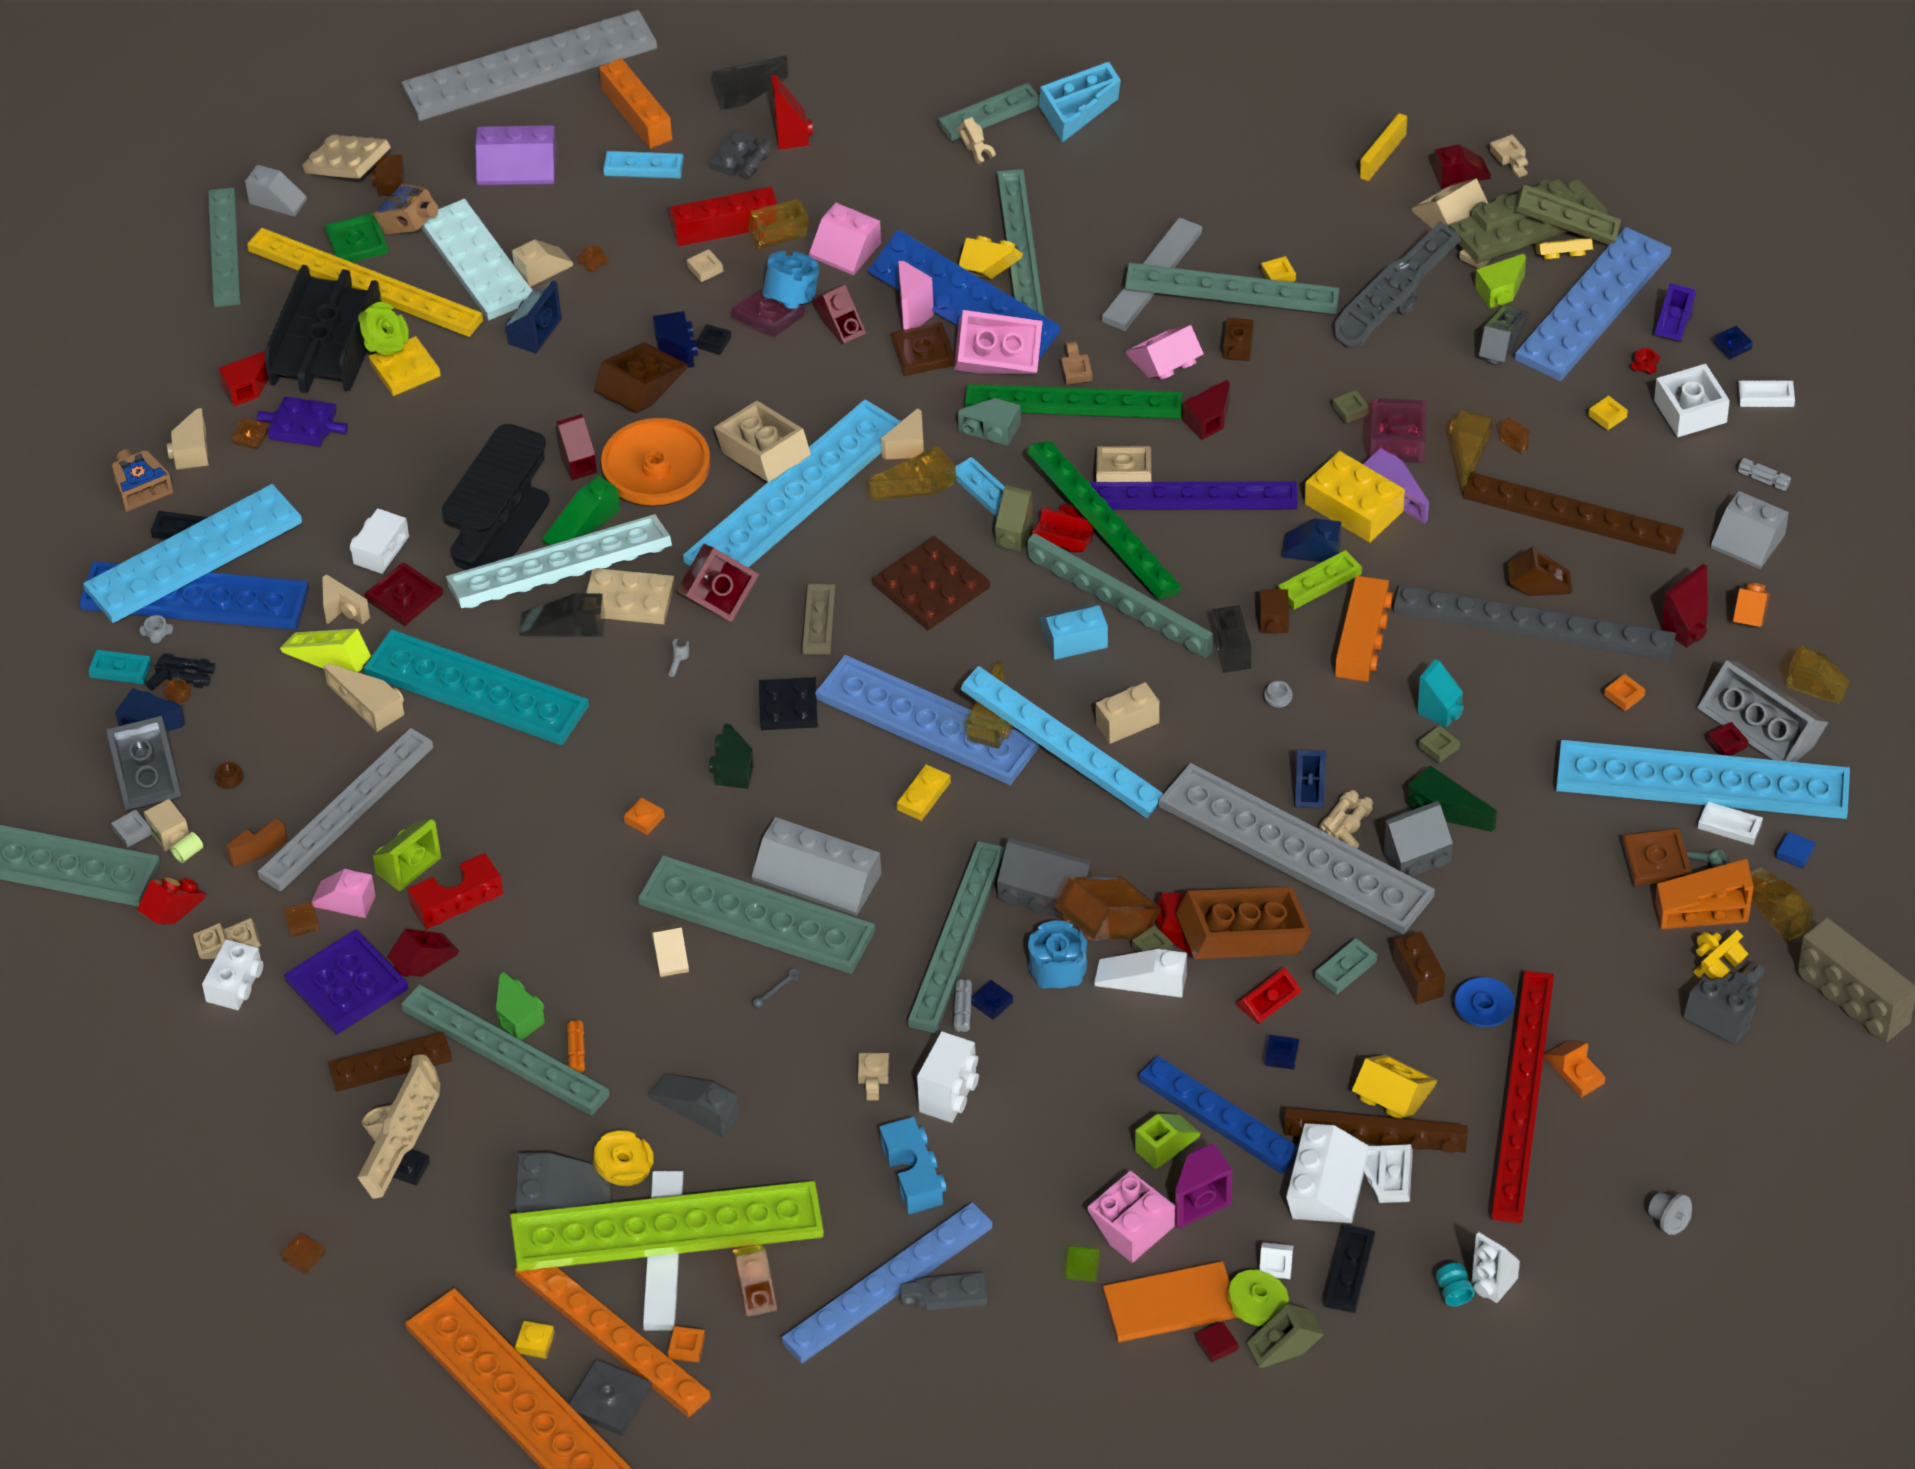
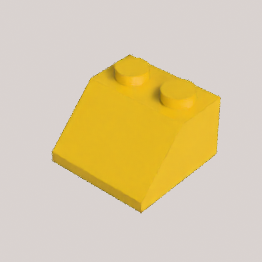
(1393, 1085)

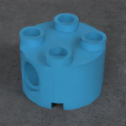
(791, 278)
(1057, 955)

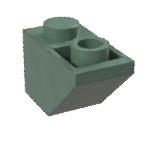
(991, 420)

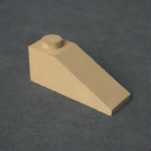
(366, 696)

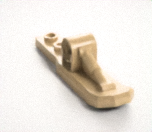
(398, 1125)

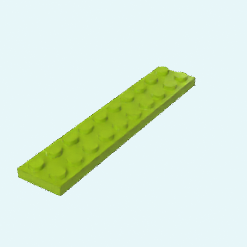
(666, 1225)

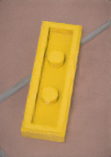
(1383, 147)

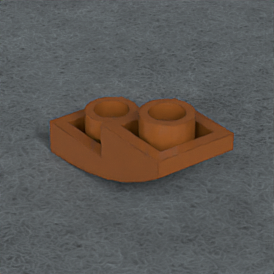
(250, 846)

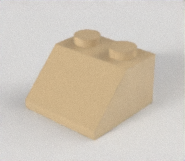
(1450, 204)

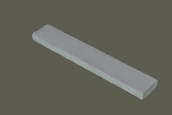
(1166, 254)

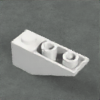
(1493, 1269)

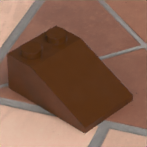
(638, 376)

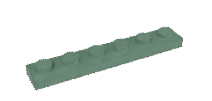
(224, 247)

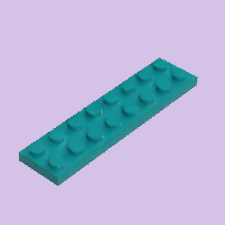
(476, 687)

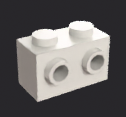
(379, 540)
(232, 975)

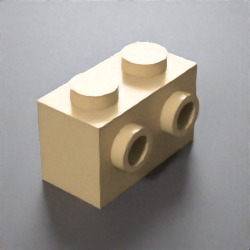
(1127, 712)

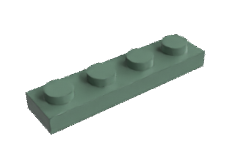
(992, 110)

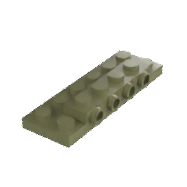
(1499, 229)

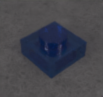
(1733, 342)
(992, 999)
(1282, 1052)

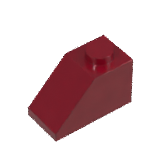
(1457, 165)
(420, 952)

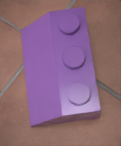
(516, 155)

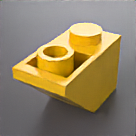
(988, 258)

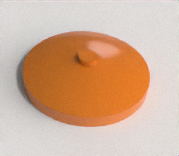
(656, 461)

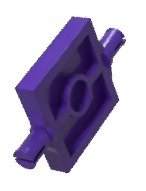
(302, 421)

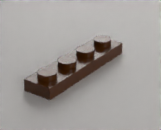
(387, 1061)

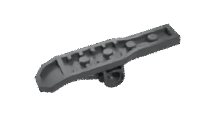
(1393, 288)

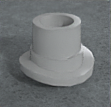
(1672, 1212)

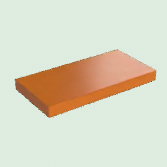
(1169, 1301)

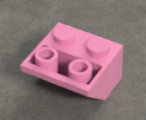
(1132, 1216)

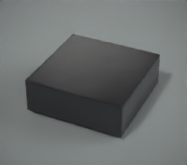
(713, 339)

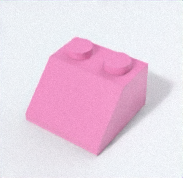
(845, 239)
(1166, 352)

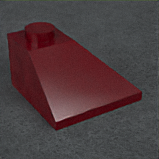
(1687, 608)

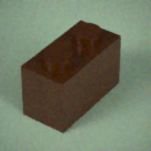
(1419, 967)

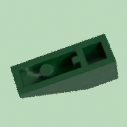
(1456, 802)

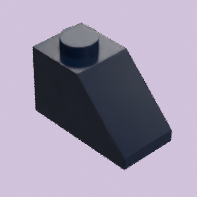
(1313, 541)

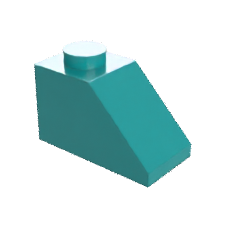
(1439, 695)

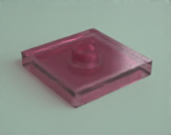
(766, 313)

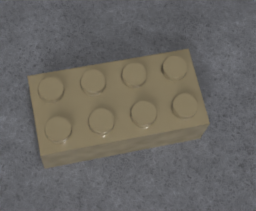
(1856, 980)

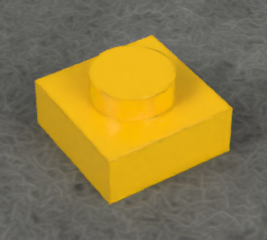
(1278, 269)
(1608, 413)
(534, 1339)

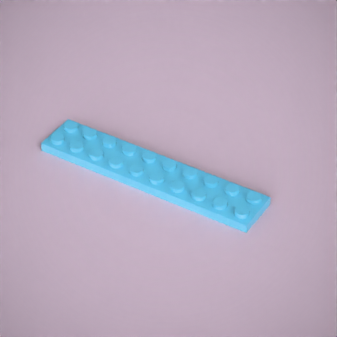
(801, 489)
(1703, 779)

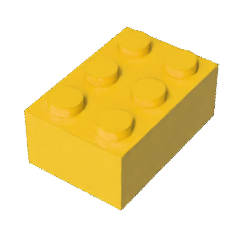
(1355, 496)

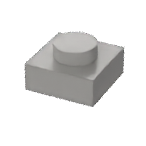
(131, 828)

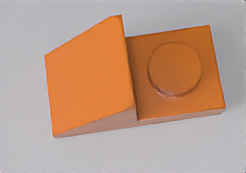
(1575, 1067)

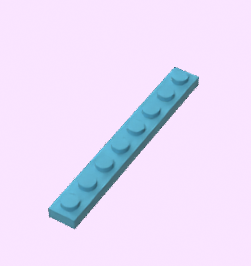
(1062, 741)

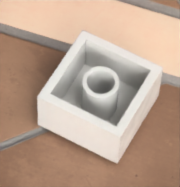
(1691, 400)
(947, 1077)

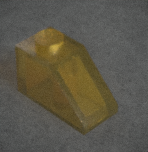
(1817, 676)

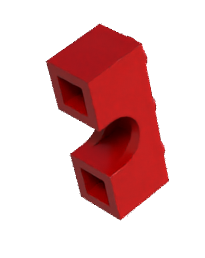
(436, 903)

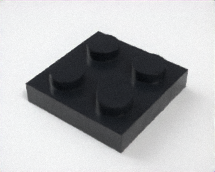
(788, 703)

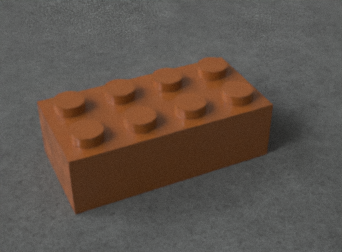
(1243, 922)

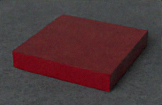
(403, 594)

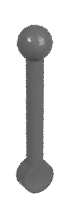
(793, 974)

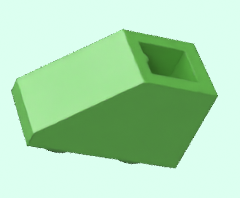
(516, 1009)

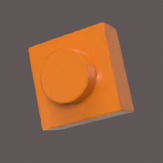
(1624, 692)
(644, 816)
(686, 1344)

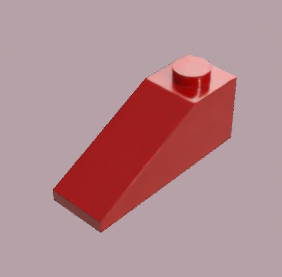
(790, 119)

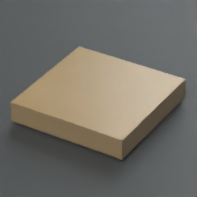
(1123, 464)

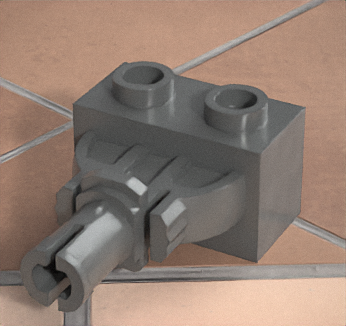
(1725, 1004)

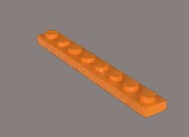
(617, 1338)

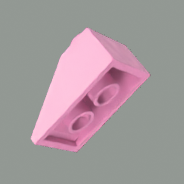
(997, 344)

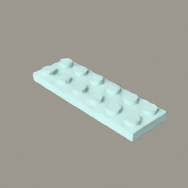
(476, 259)

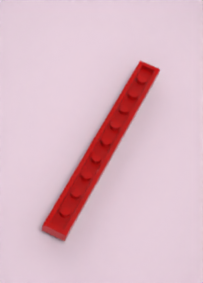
(1523, 1097)

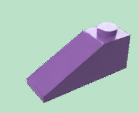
(1396, 471)

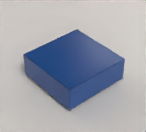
(1795, 850)

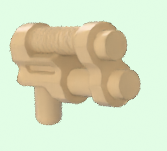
(1341, 824)

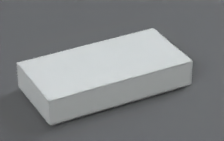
(1766, 393)
(1730, 823)

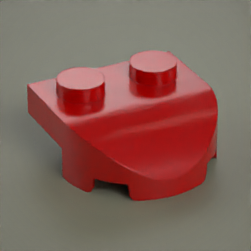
(1065, 528)

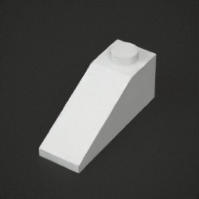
(1146, 971)

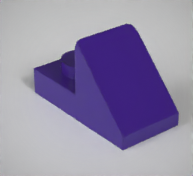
(1676, 312)

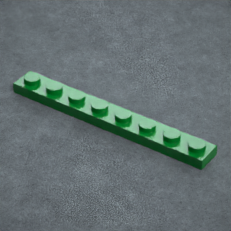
(1081, 400)
(1104, 519)

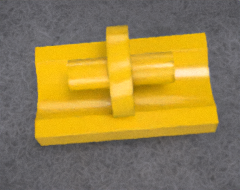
(1730, 949)

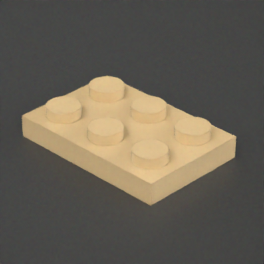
(346, 156)
(633, 594)

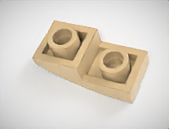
(212, 939)

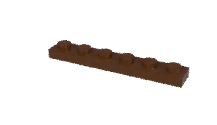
(1383, 1130)

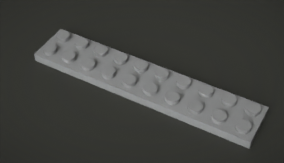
(528, 65)
(1297, 848)

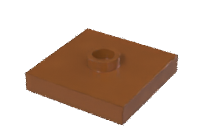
(1656, 856)

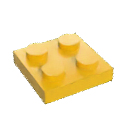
(405, 368)

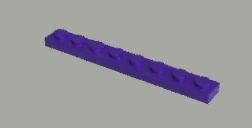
(1198, 495)

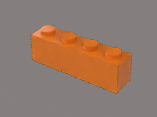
(635, 103)
(1362, 629)

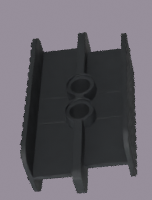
(320, 330)
(497, 498)

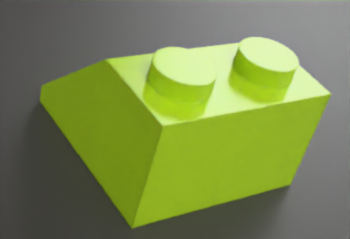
(408, 854)

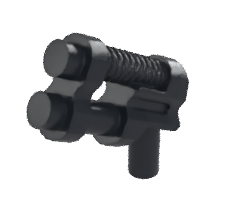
(174, 667)

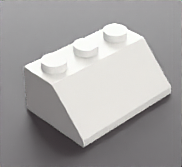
(1326, 1175)

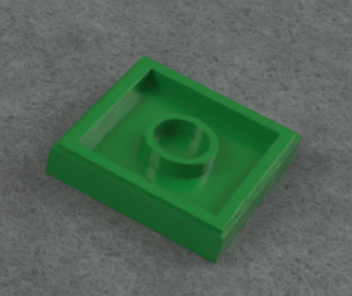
(356, 238)

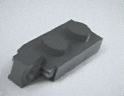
(946, 1291)

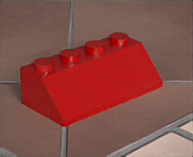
(717, 216)

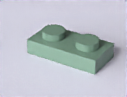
(1346, 966)

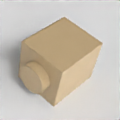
(166, 824)

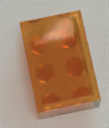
(1107, 907)

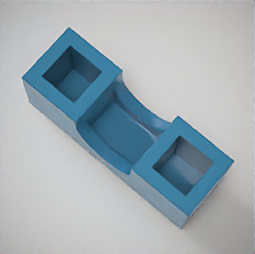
(906, 1145)

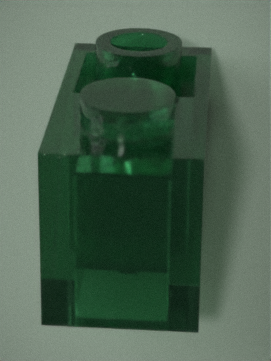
(733, 761)

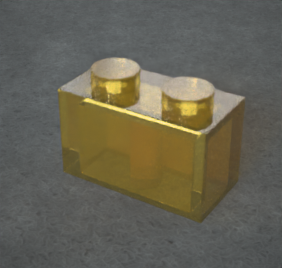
(778, 223)

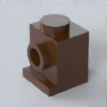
(1238, 339)

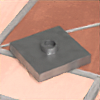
(610, 1397)

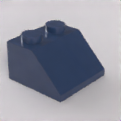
(535, 318)

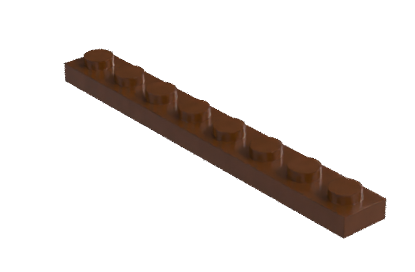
(1573, 513)

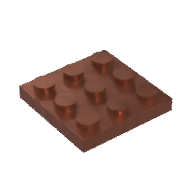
(931, 582)

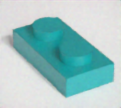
(120, 667)

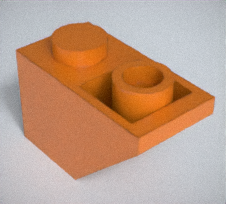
(1751, 604)

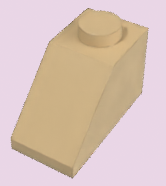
(539, 261)
(189, 442)

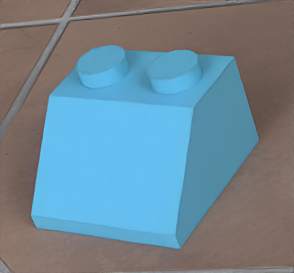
(1075, 630)

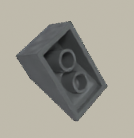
(144, 763)
(557, 1182)

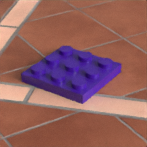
(346, 981)

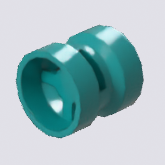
(1456, 1287)

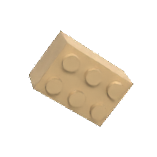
(762, 441)

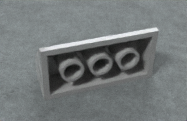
(1762, 713)
(816, 866)

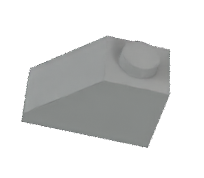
(274, 191)

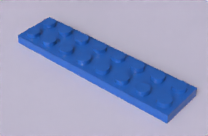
(954, 286)
(224, 600)

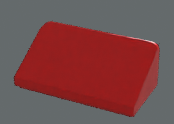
(1269, 996)

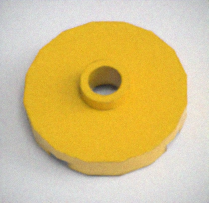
(622, 1146)

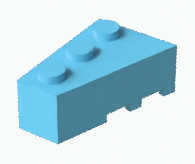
(1078, 98)

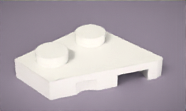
(1389, 1172)

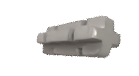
(1764, 474)
(962, 1005)

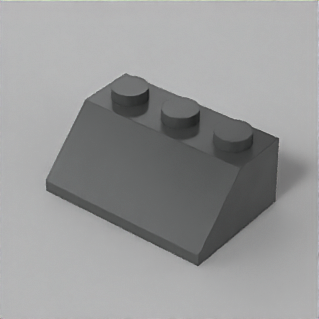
(1037, 876)

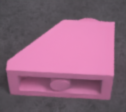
(346, 893)

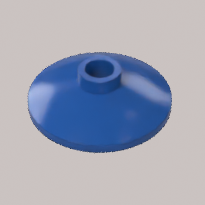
(1484, 993)

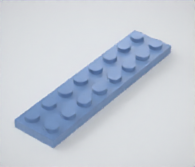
(1592, 304)
(921, 718)

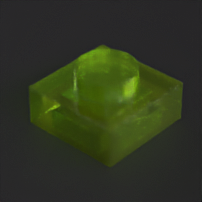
(1082, 1263)

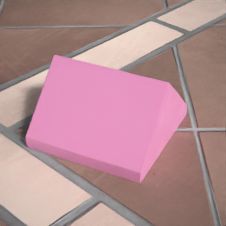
(915, 296)

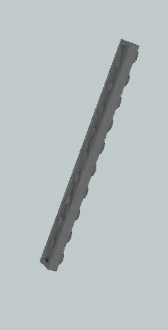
(1535, 622)

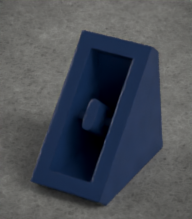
(1310, 778)

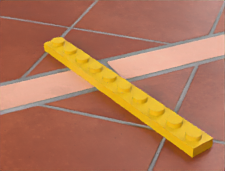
(394, 292)

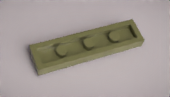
(1567, 215)

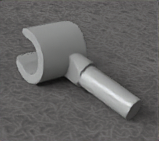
(679, 654)

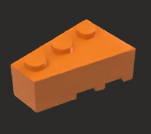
(1706, 897)

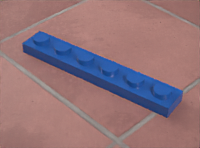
(1219, 1114)

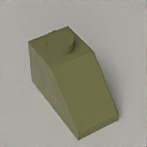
(1014, 519)
(1285, 1336)

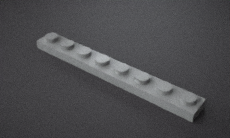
(345, 810)

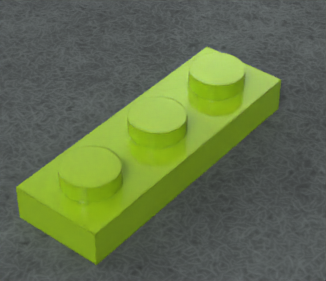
(1321, 579)

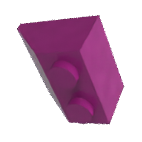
(1202, 1186)

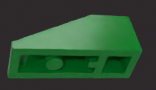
(585, 512)

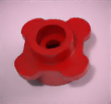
(1645, 361)

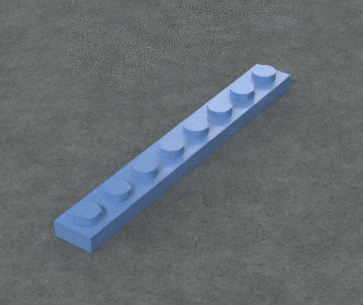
(885, 1283)

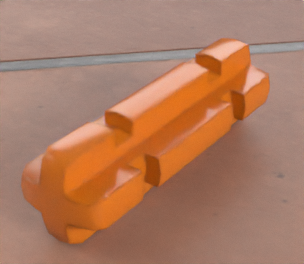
(576, 1045)

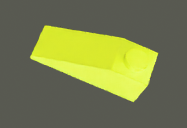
(336, 647)

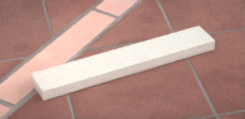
(662, 1269)

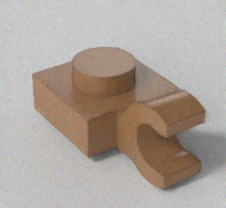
(1075, 366)

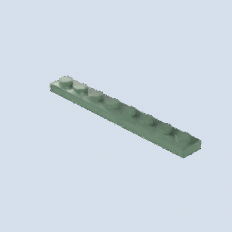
(1019, 231)
(1232, 288)
(1120, 596)
(956, 937)
(505, 1050)

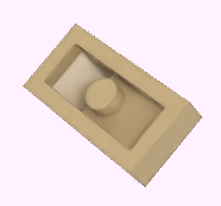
(339, 599)

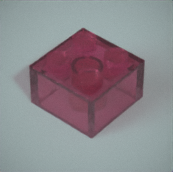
(1399, 428)

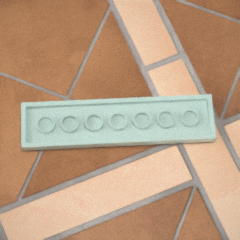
(558, 561)

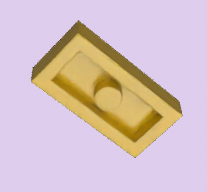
(1575, 247)
(923, 792)

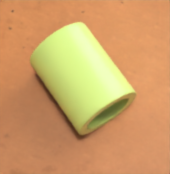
(186, 847)

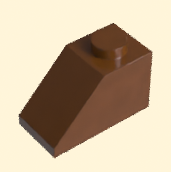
(1538, 574)

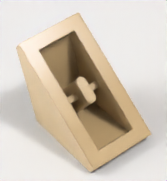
(904, 439)
(669, 949)

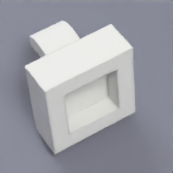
(1276, 1259)

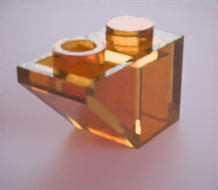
(754, 1280)

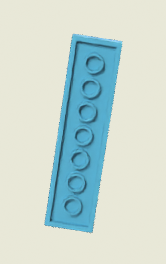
(192, 553)

